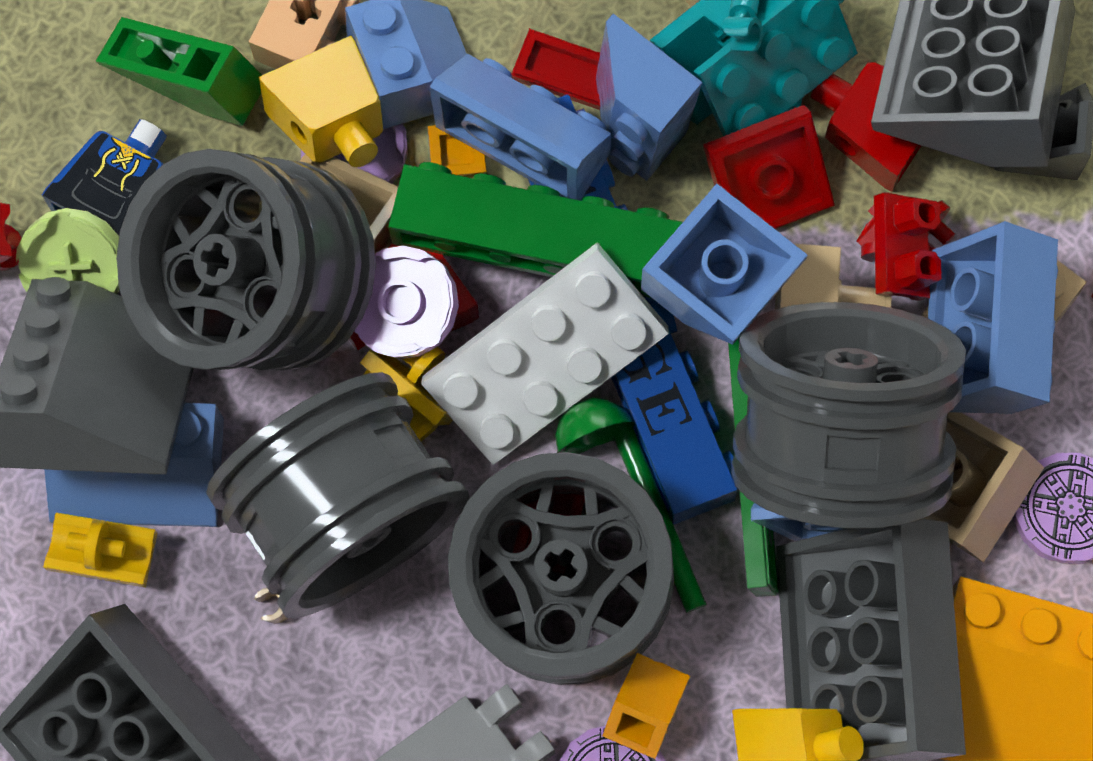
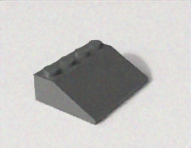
(976, 78)
(86, 386)
(875, 636)
(116, 699)

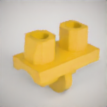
(426, 410)
(100, 550)

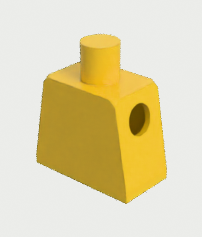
(326, 104)
(795, 735)

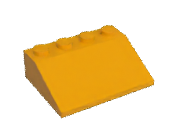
(1023, 676)

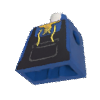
(107, 174)

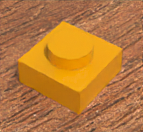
(455, 154)

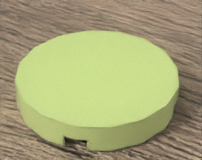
(70, 247)

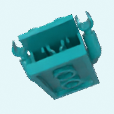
(756, 55)

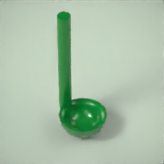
(600, 422)

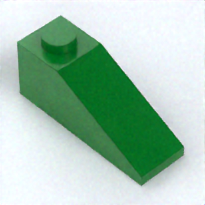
(184, 68)

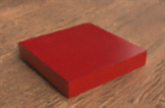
(773, 167)

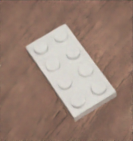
(545, 354)

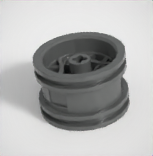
(204, 255)
(847, 414)
(336, 493)
(554, 541)

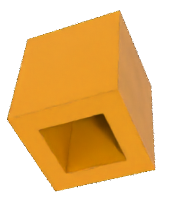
(646, 705)

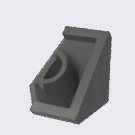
(1070, 140)

